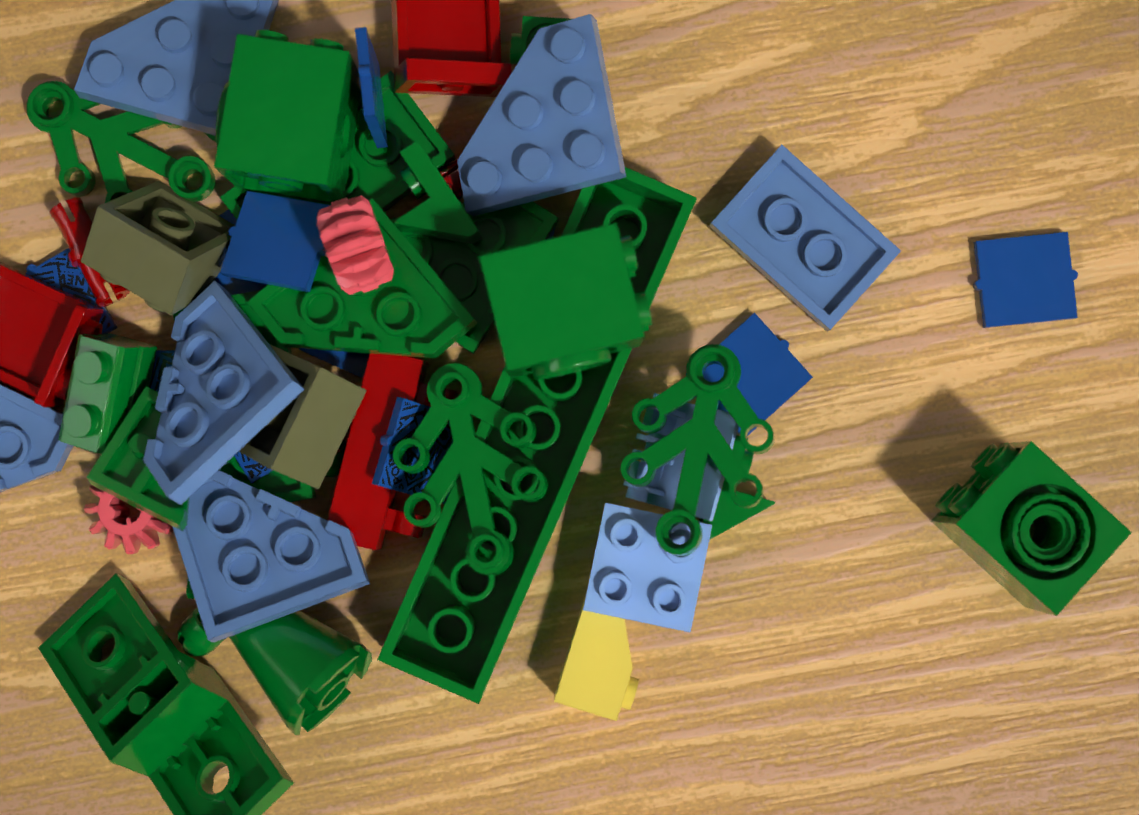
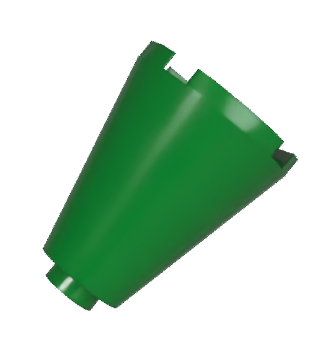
(302, 666)

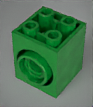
(288, 117)
(566, 302)
(994, 517)

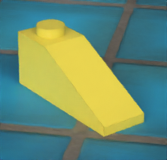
(598, 667)

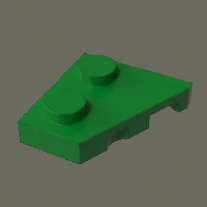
(122, 469)

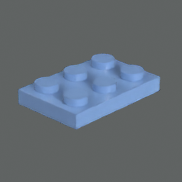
(804, 238)

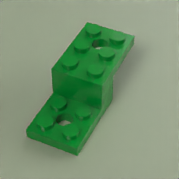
(161, 708)

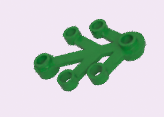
(109, 139)
(698, 439)
(467, 459)

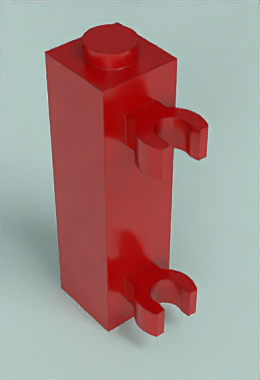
(356, 501)

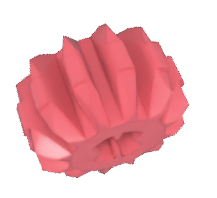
(354, 245)
(120, 528)

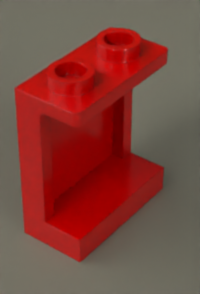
(448, 47)
(40, 335)

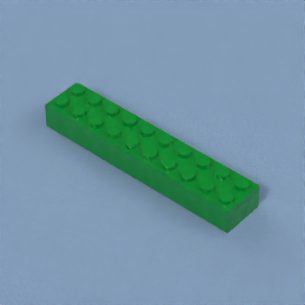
(451, 614)

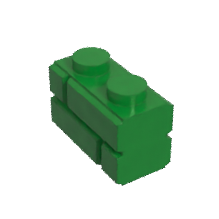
(104, 387)

